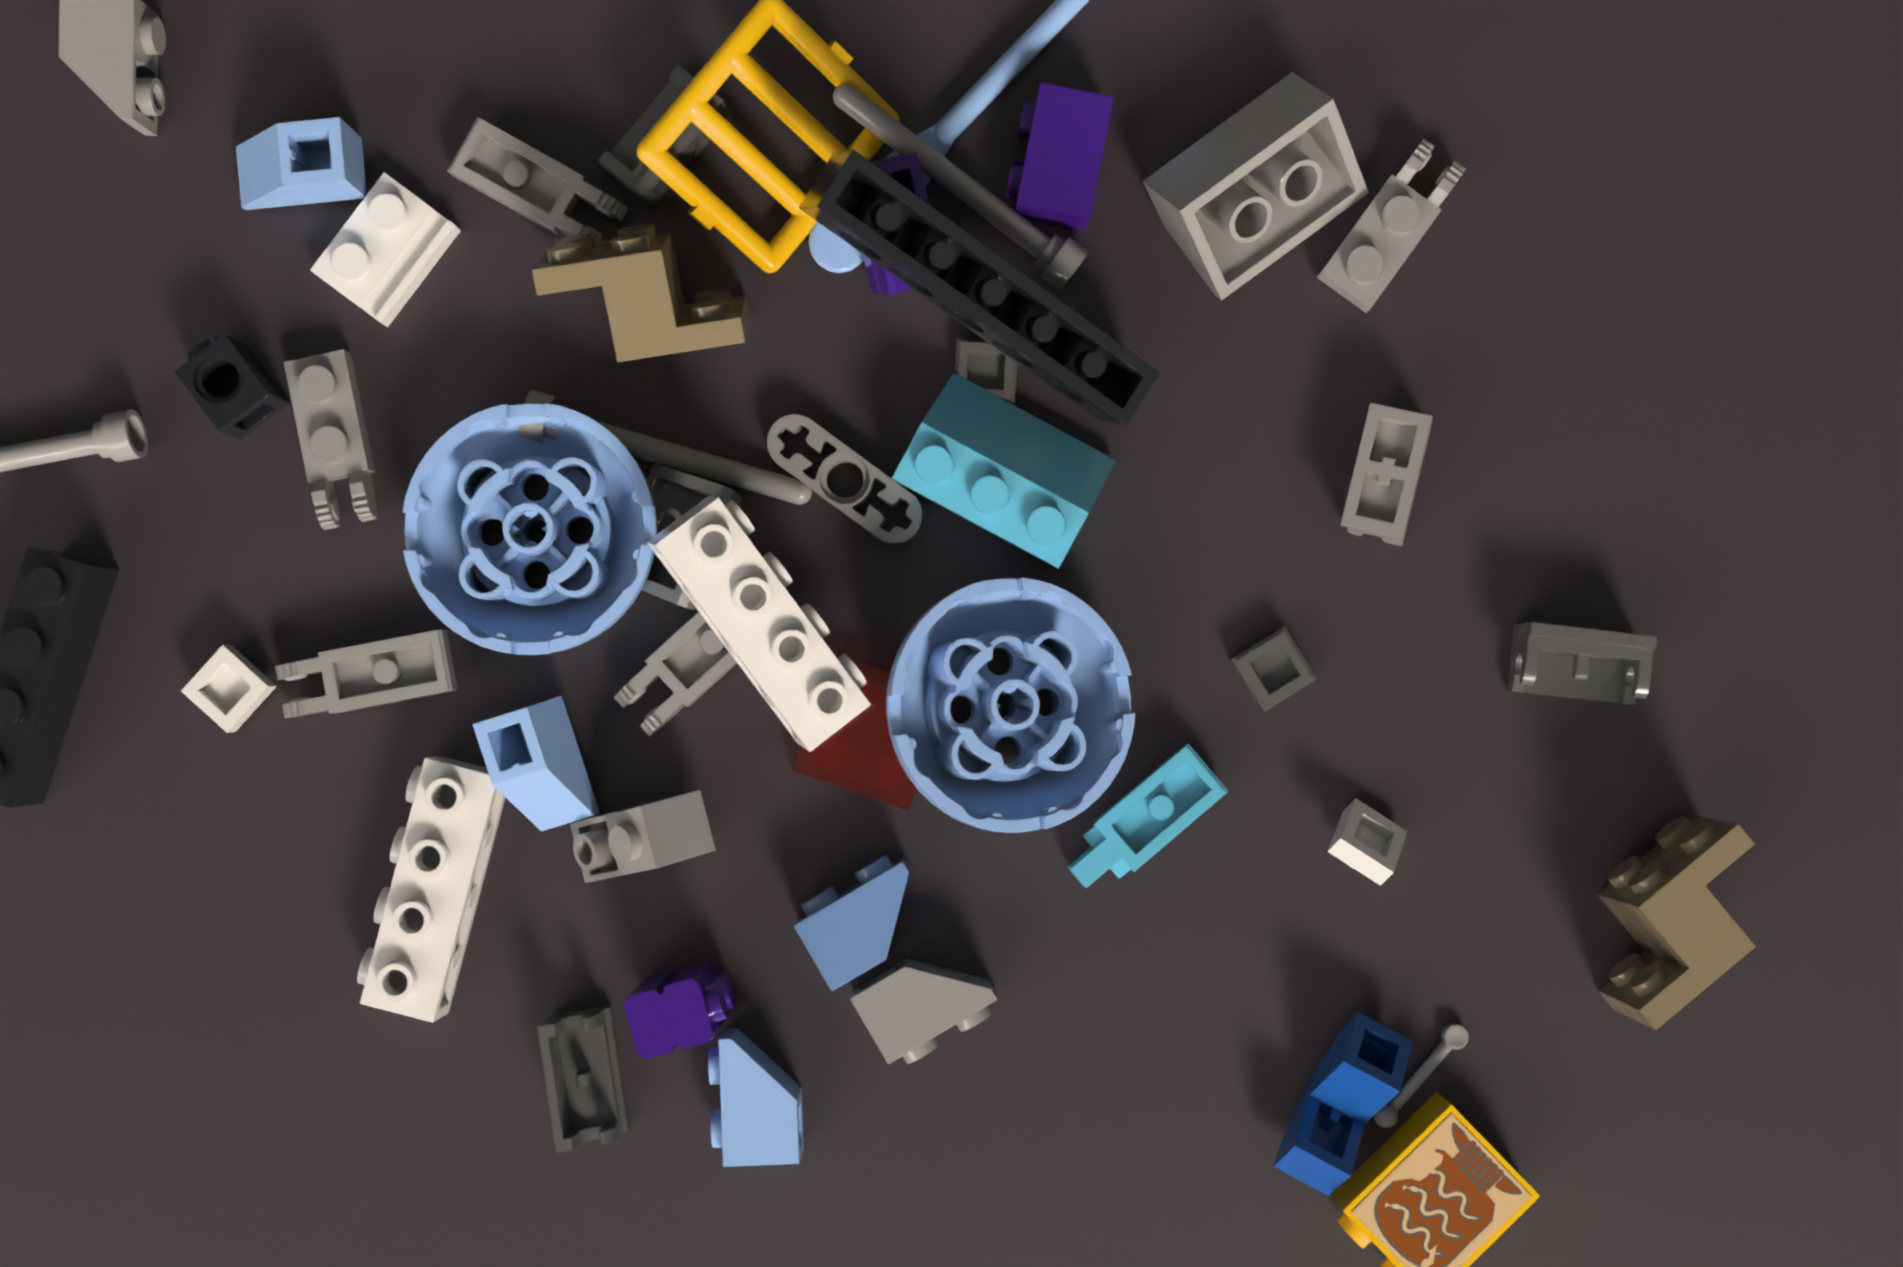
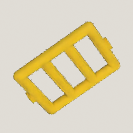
(693, 107)

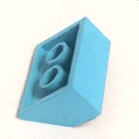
(1004, 470)

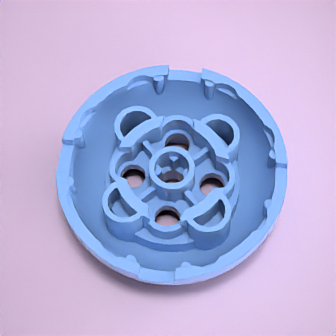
(480, 476)
(1052, 646)

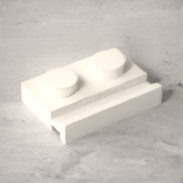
(385, 249)

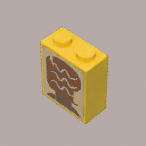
(1433, 1192)

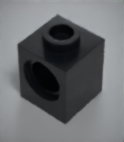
(253, 400)

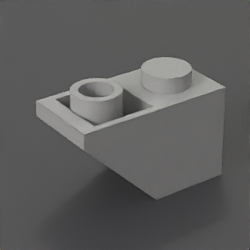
(116, 55)
(642, 837)
(918, 1002)

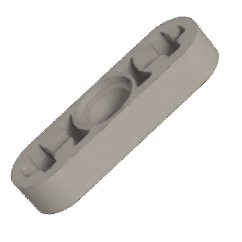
(799, 465)

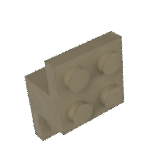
(643, 293)
(1674, 919)

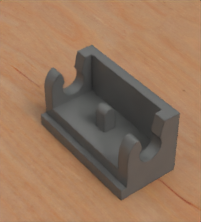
(623, 161)
(1581, 663)
(583, 1077)

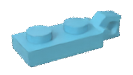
(1148, 816)

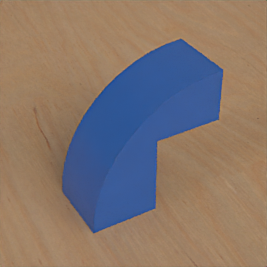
(1347, 1089)

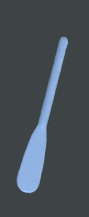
(839, 256)

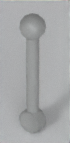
(1453, 1037)

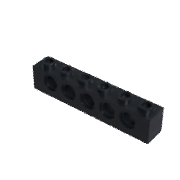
(977, 287)

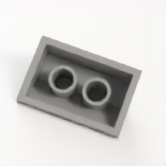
(1258, 184)

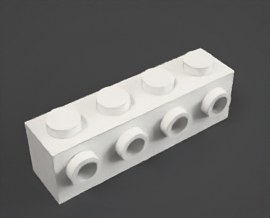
(760, 622)
(433, 889)

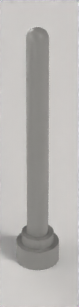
(1053, 256)
(115, 436)
(684, 458)

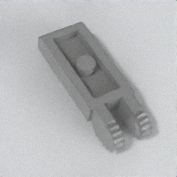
(529, 181)
(1387, 232)
(332, 433)
(687, 664)
(374, 673)

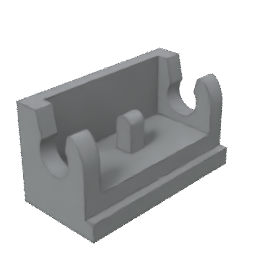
(1386, 473)

